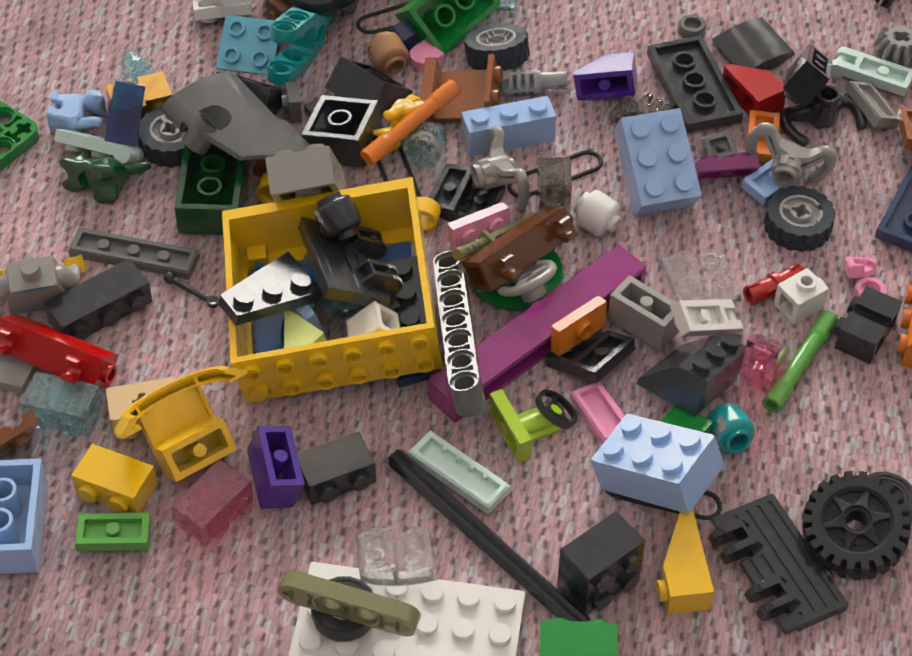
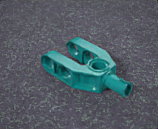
(306, 37)

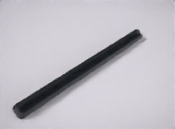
(485, 538)

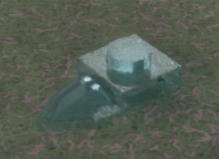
(135, 65)

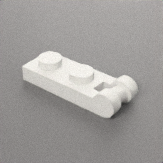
(706, 317)

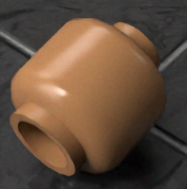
(387, 52)

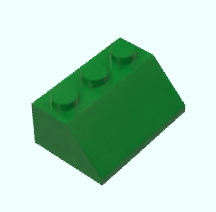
(445, 21)

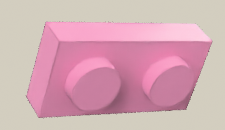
(470, 227)

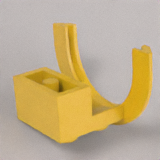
(181, 423)

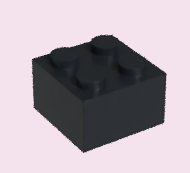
(601, 564)

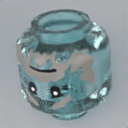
(425, 144)

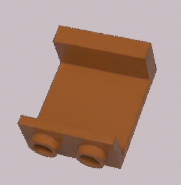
(477, 88)

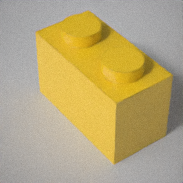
(114, 480)

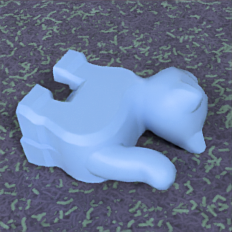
(72, 108)

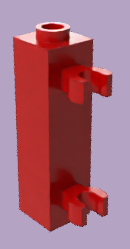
(56, 351)

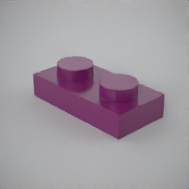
(736, 165)

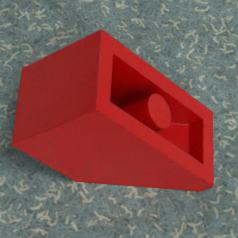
(755, 88)

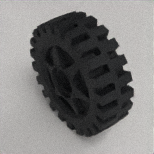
(863, 500)

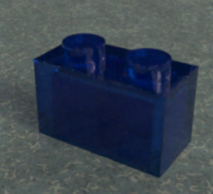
(124, 112)

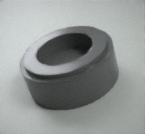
(691, 26)

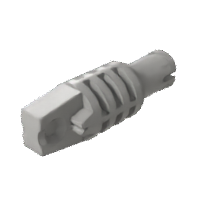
(531, 81)

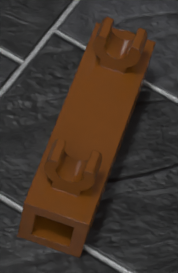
(519, 248)

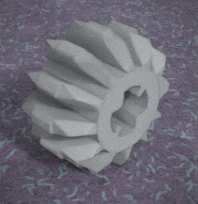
(894, 45)

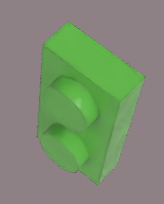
(113, 531)

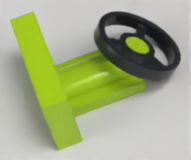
(532, 425)

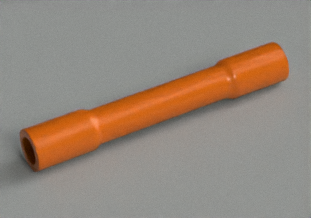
(386, 142)

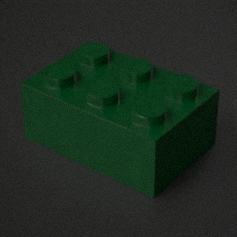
(207, 188)

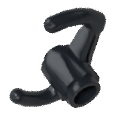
(821, 112)

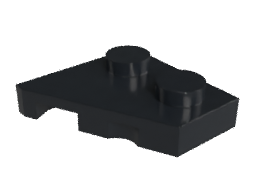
(594, 356)

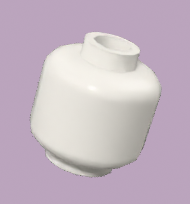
(597, 213)

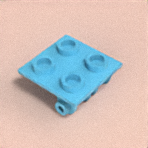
(246, 45)

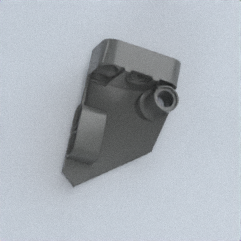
(231, 117)

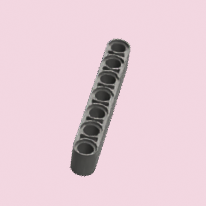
(458, 336)

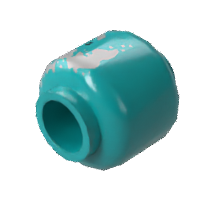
(731, 428)

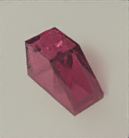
(763, 361)

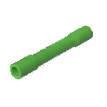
(785, 384)

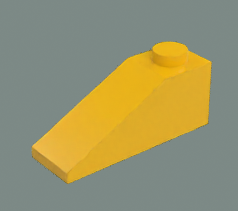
(685, 573)

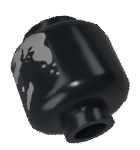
(337, 216)

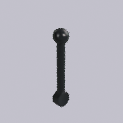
(212, 301)

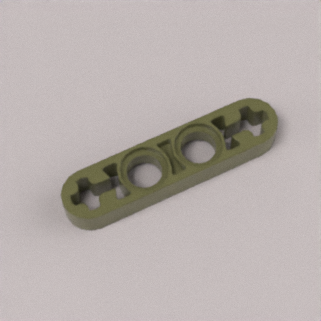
(349, 603)

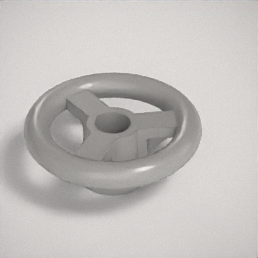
(531, 281)

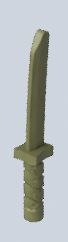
(484, 239)

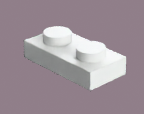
(210, 11)

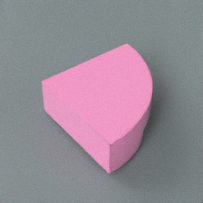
(860, 267)

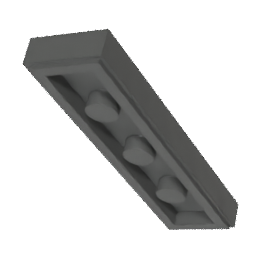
(145, 254)

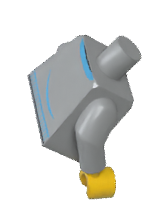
(37, 280)

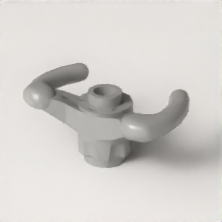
(789, 157)
(500, 170)

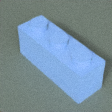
(523, 124)

